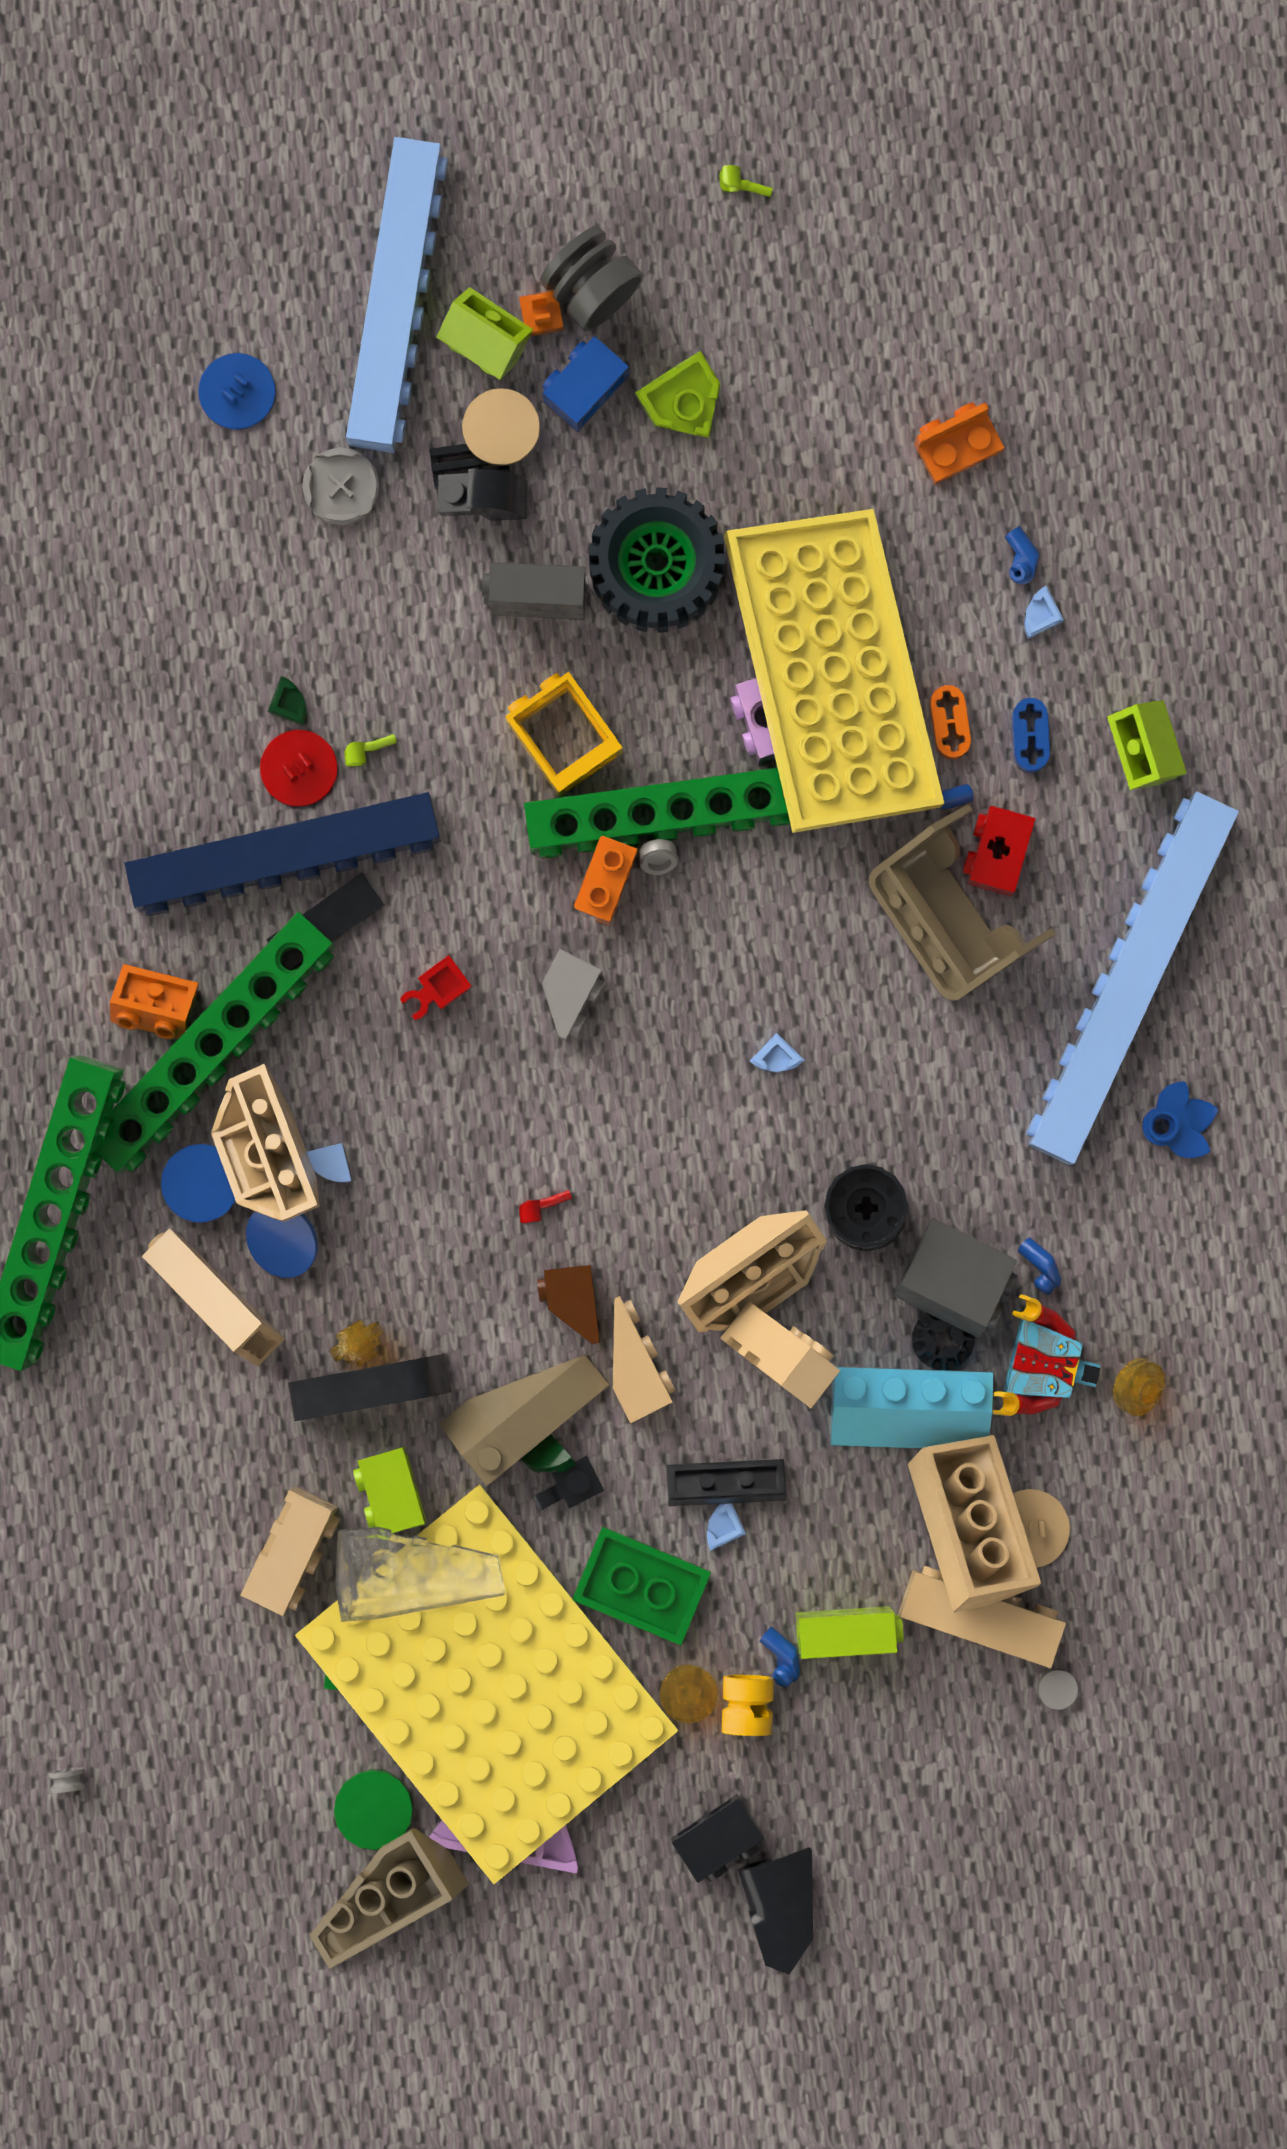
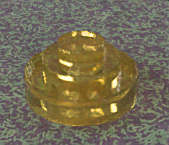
(357, 1343)
(1139, 1386)
(688, 1693)

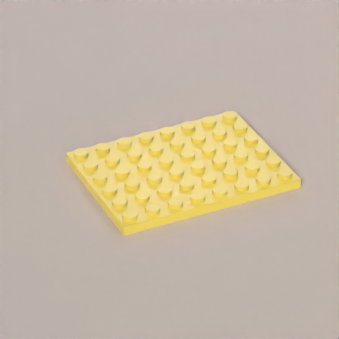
(495, 1704)

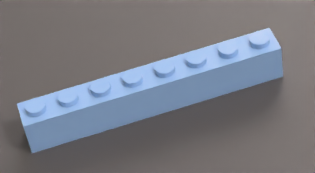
(395, 295)

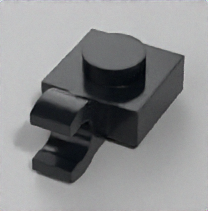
(573, 1485)

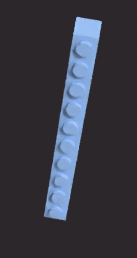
(1132, 977)

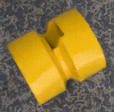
(747, 1705)

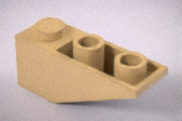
(634, 1373)

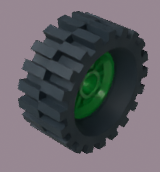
(653, 517)

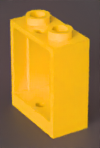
(585, 766)

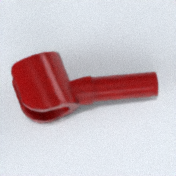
(531, 1210)

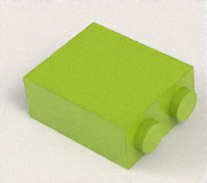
(848, 1632)

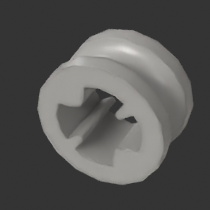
(67, 1780)

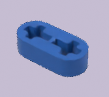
(1021, 735)

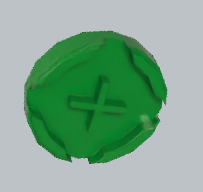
(373, 1808)

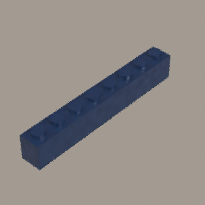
(283, 852)

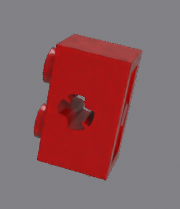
(1014, 833)

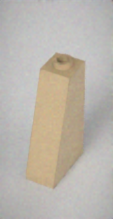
(212, 1297)

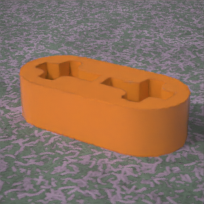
(959, 721)

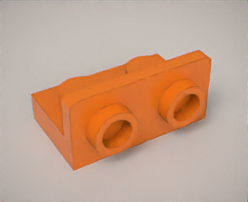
(958, 442)
(605, 879)
(152, 1002)

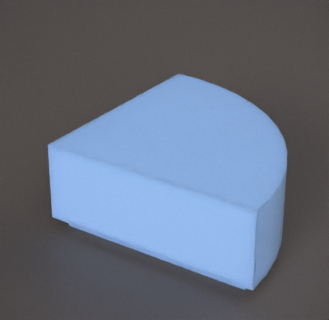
(1041, 613)
(777, 1056)
(331, 1163)
(723, 1526)

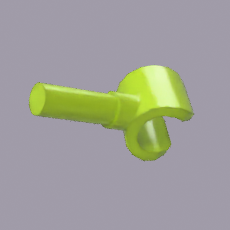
(731, 181)
(356, 751)

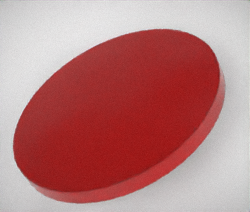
(298, 768)

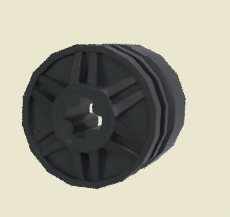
(849, 1191)

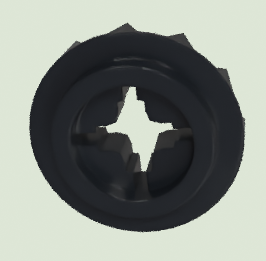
(925, 1345)

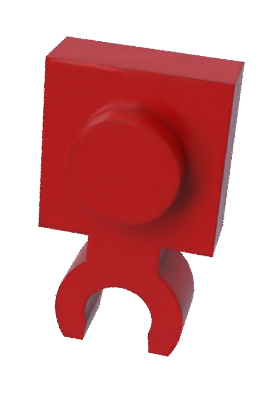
(441, 984)

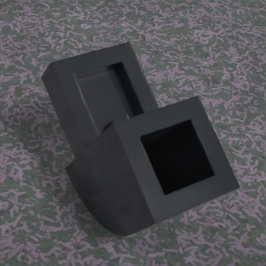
(483, 492)

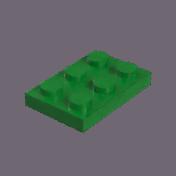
(641, 1585)

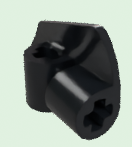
(781, 1907)

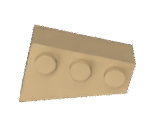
(783, 1355)
(291, 1551)

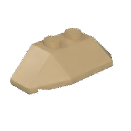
(263, 1148)
(755, 1265)

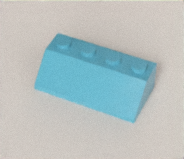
(909, 1407)

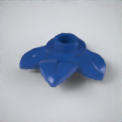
(1185, 1121)

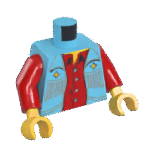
(1043, 1362)

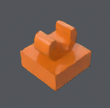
(541, 313)

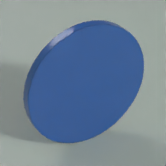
(237, 391)
(197, 1184)
(282, 1247)

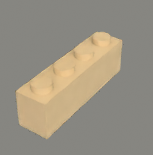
(1000, 1626)

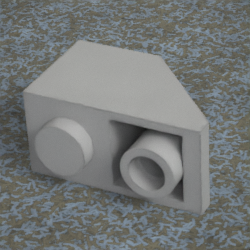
(567, 989)

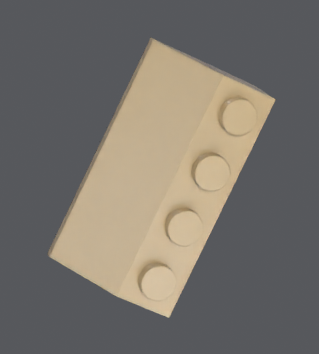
(973, 1522)

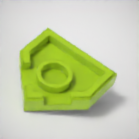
(682, 397)

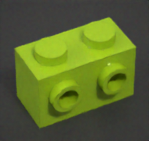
(484, 333)
(1146, 744)
(390, 1491)

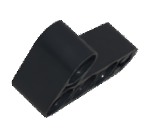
(369, 1387)

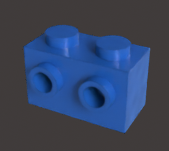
(584, 383)

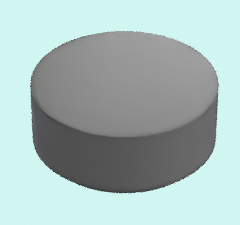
(658, 857)
(1057, 1689)

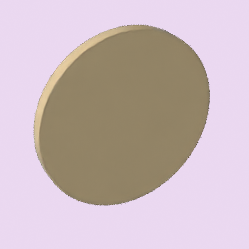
(501, 427)
(1044, 1524)

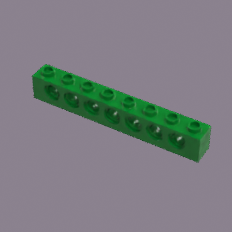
(621, 803)
(215, 1020)
(45, 1188)

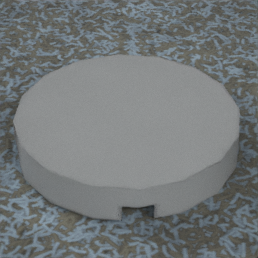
(341, 486)

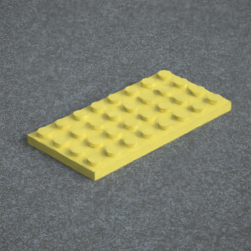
(833, 670)

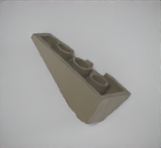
(513, 1419)
(391, 1892)

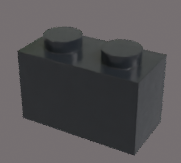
(718, 1839)

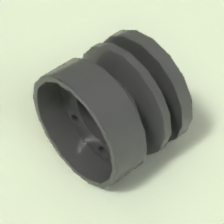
(585, 271)

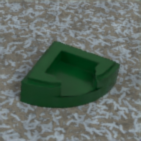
(288, 703)
(548, 1457)

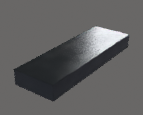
(338, 914)
(726, 1482)

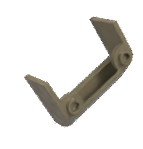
(939, 917)

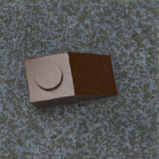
(572, 1299)

